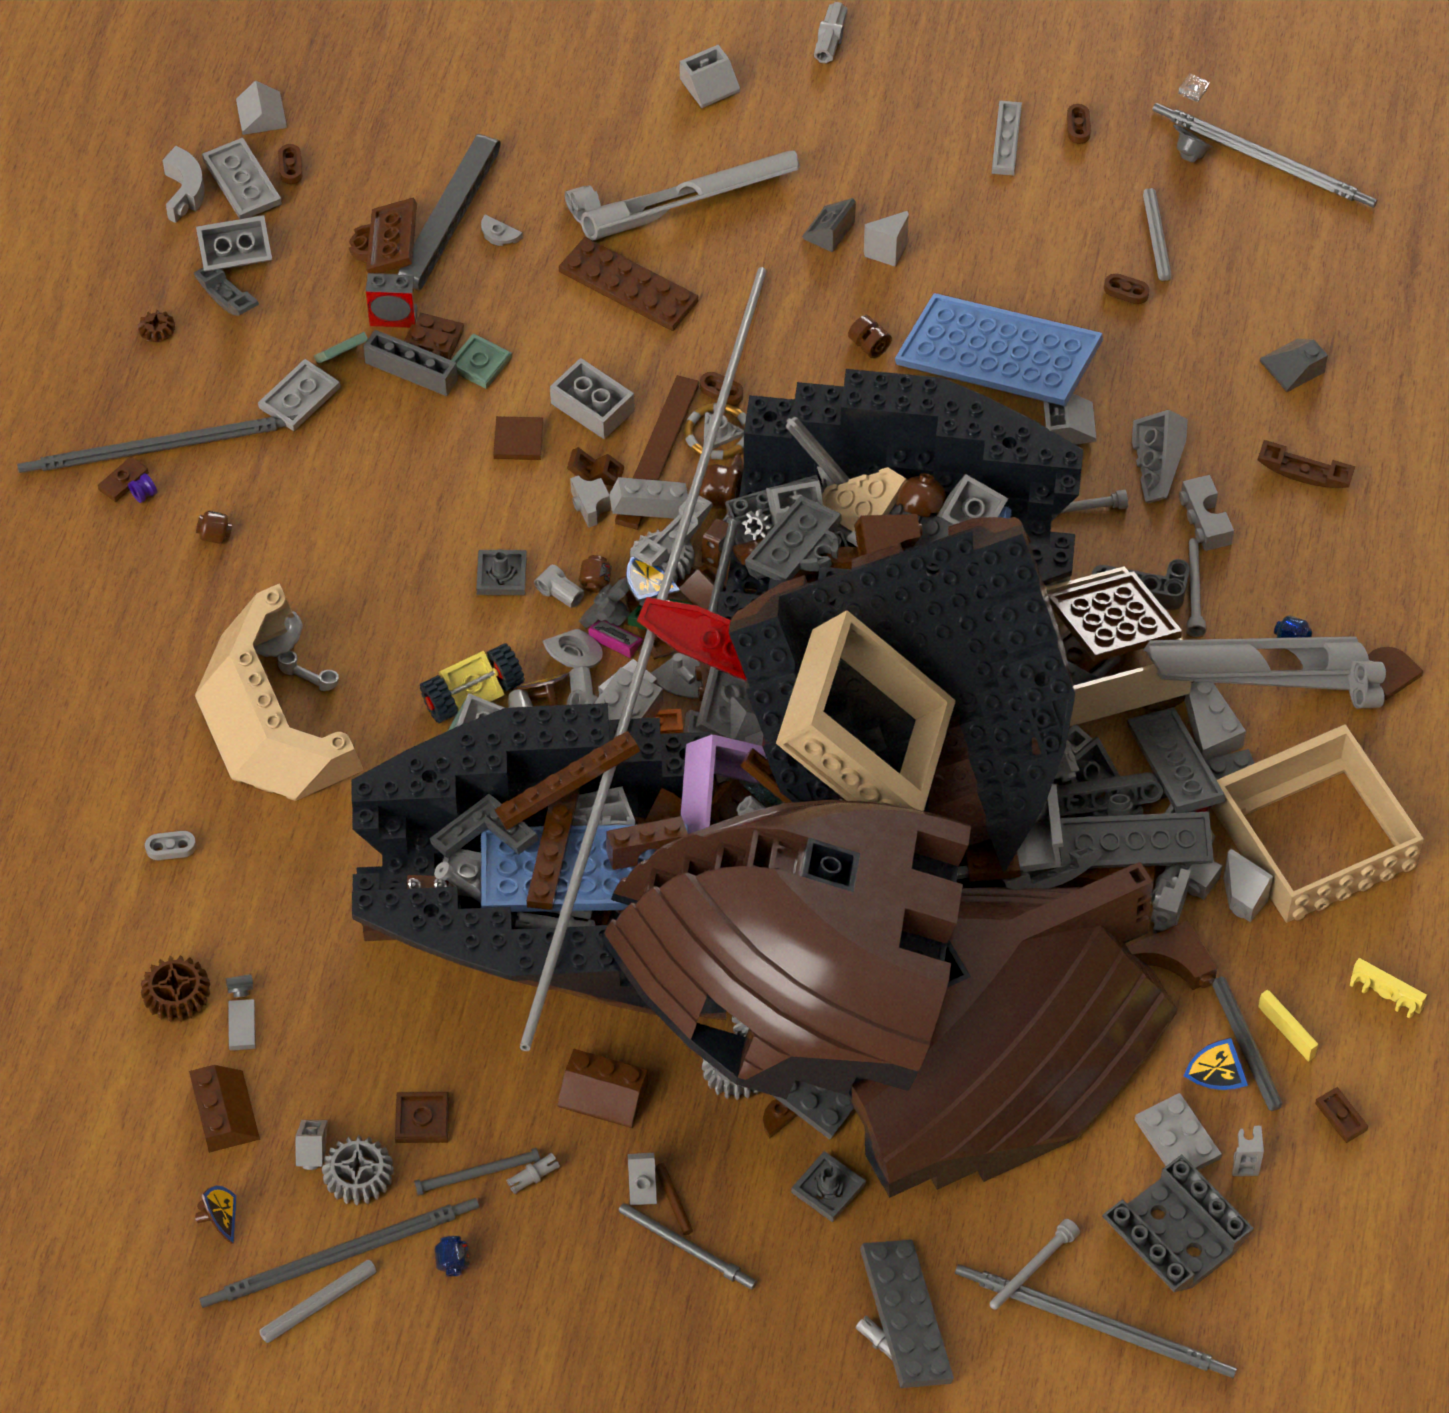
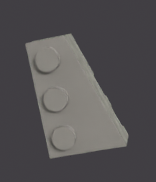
(615, 811)

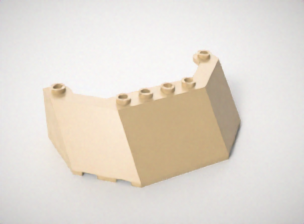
(249, 720)

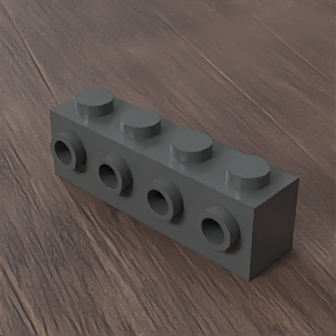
(410, 362)

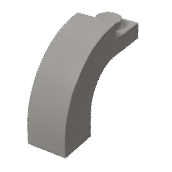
(186, 170)

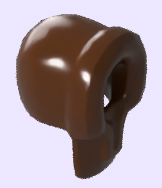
(722, 483)

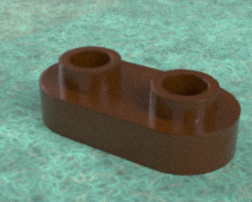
(1078, 123)
(290, 164)
(1128, 288)
(716, 380)

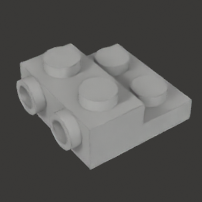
(1170, 903)

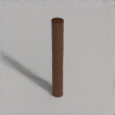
(673, 1199)

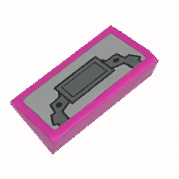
(615, 638)

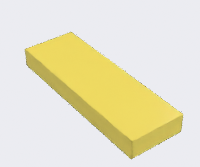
(1288, 1025)

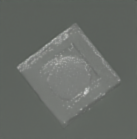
(1193, 87)

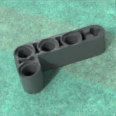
(1167, 589)

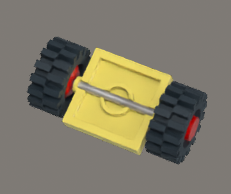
(477, 675)

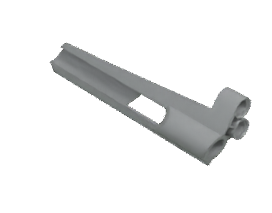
(624, 215)
(1326, 663)

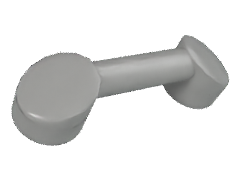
(325, 680)

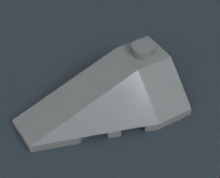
(1159, 449)

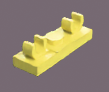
(1388, 987)

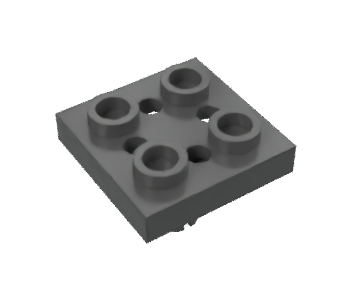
(501, 567)
(830, 1180)

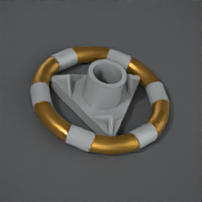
(726, 433)

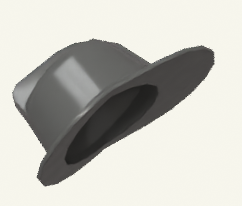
(1190, 145)

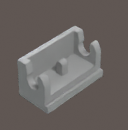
(1248, 1154)

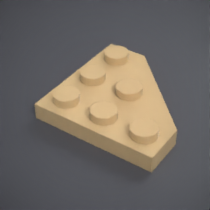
(864, 496)

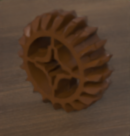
(191, 988)

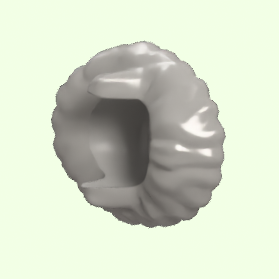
(284, 642)

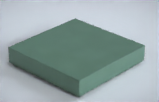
(340, 347)
(481, 360)

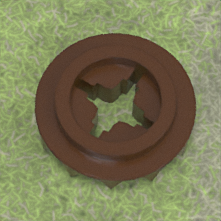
(165, 328)

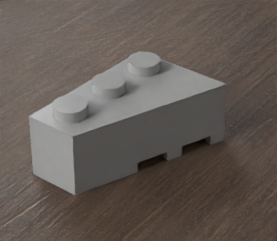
(1213, 721)

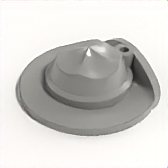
(574, 649)

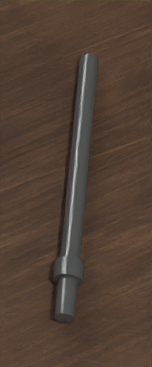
(730, 1270)

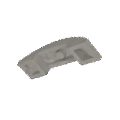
(660, 548)

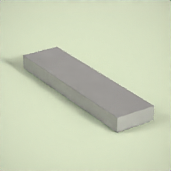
(1006, 138)

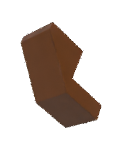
(592, 469)

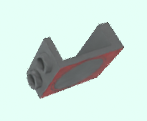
(391, 300)

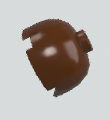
(921, 495)

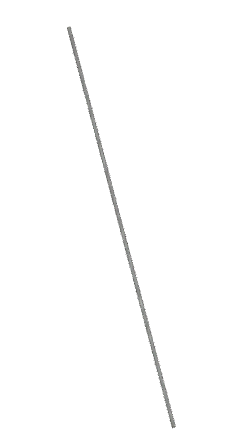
(627, 711)

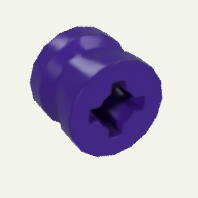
(142, 488)

